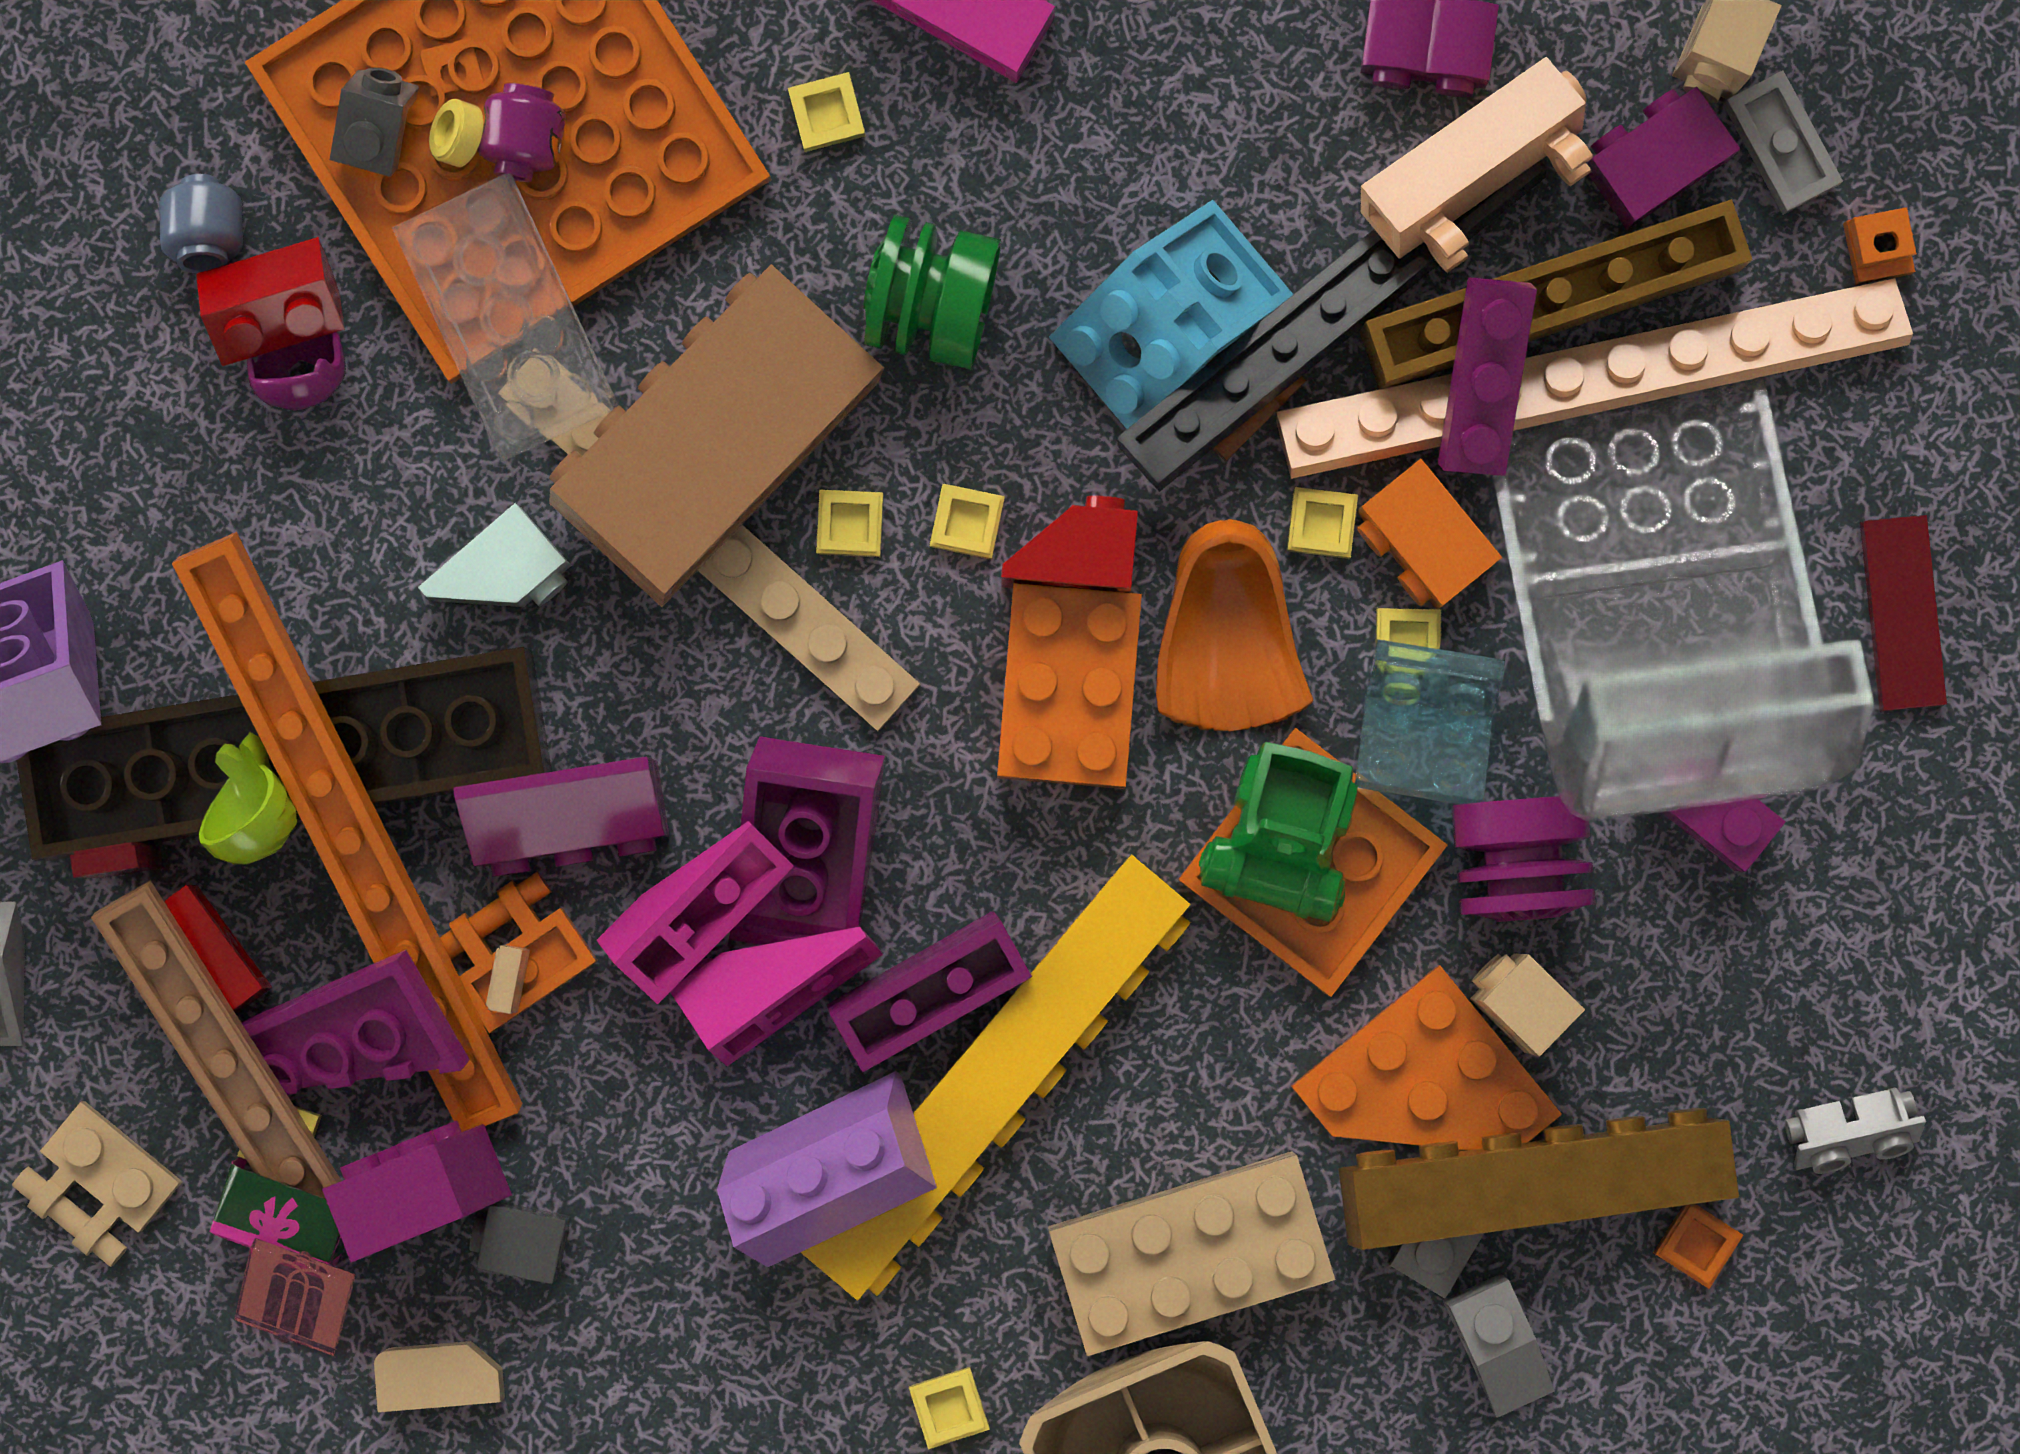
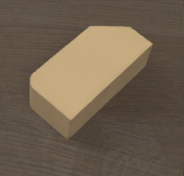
(436, 1377)

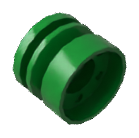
(931, 292)

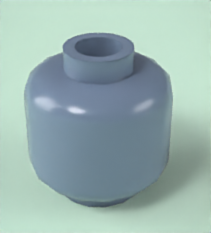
(200, 223)

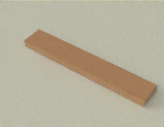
(212, 1041)

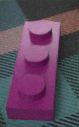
(1487, 376)

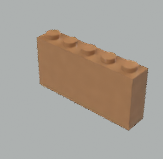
(713, 433)

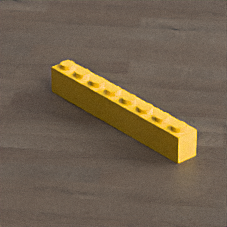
(1013, 1059)

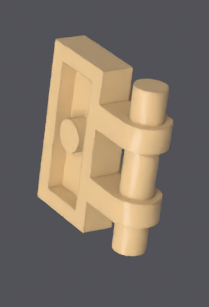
(110, 1169)

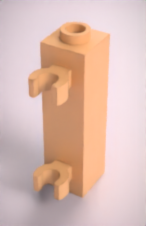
(1476, 157)

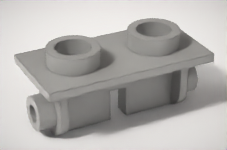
(1879, 1128)

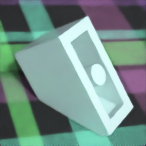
(501, 566)

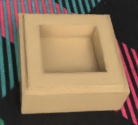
(507, 979)

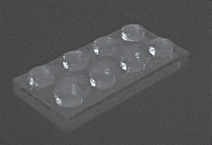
(505, 317)

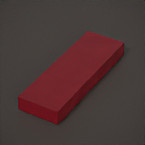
(1903, 613)

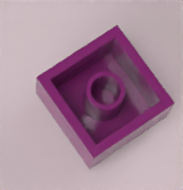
(415, 1188)

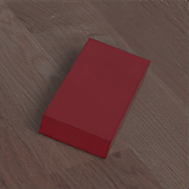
(116, 860)

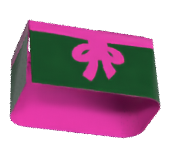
(276, 1214)

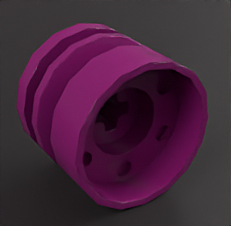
(1521, 858)

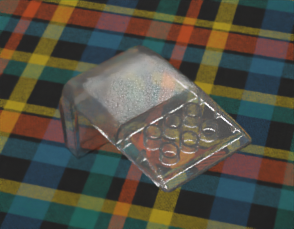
(1674, 609)

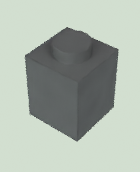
(520, 1242)

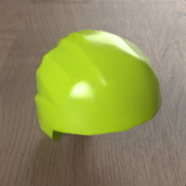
(251, 811)

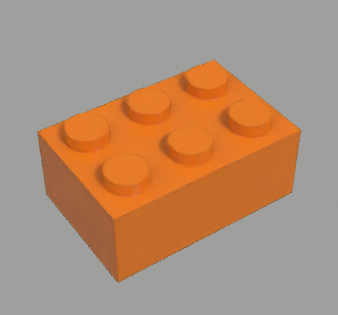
(1069, 686)

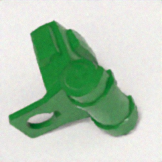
(1286, 833)

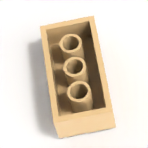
(1191, 1253)

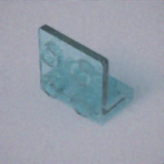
(1428, 722)

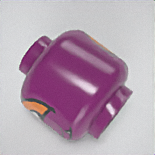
(522, 131)

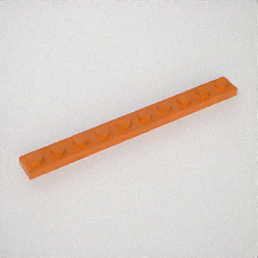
(338, 809)

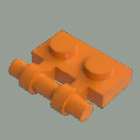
(554, 946)

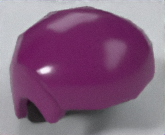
(276, 388)

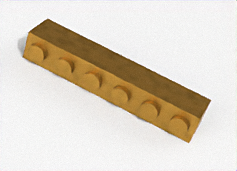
(1569, 290)
(1537, 1181)

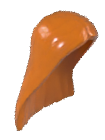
(1229, 635)

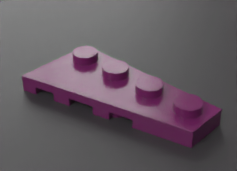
(358, 1029)

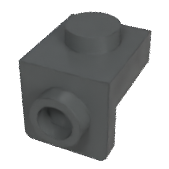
(372, 120)

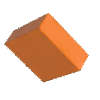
(1698, 1244)

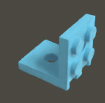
(1171, 310)

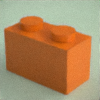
(1426, 536)

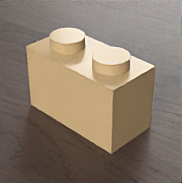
(1725, 46)
(1524, 1001)

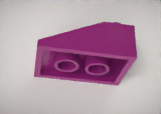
(823, 817)

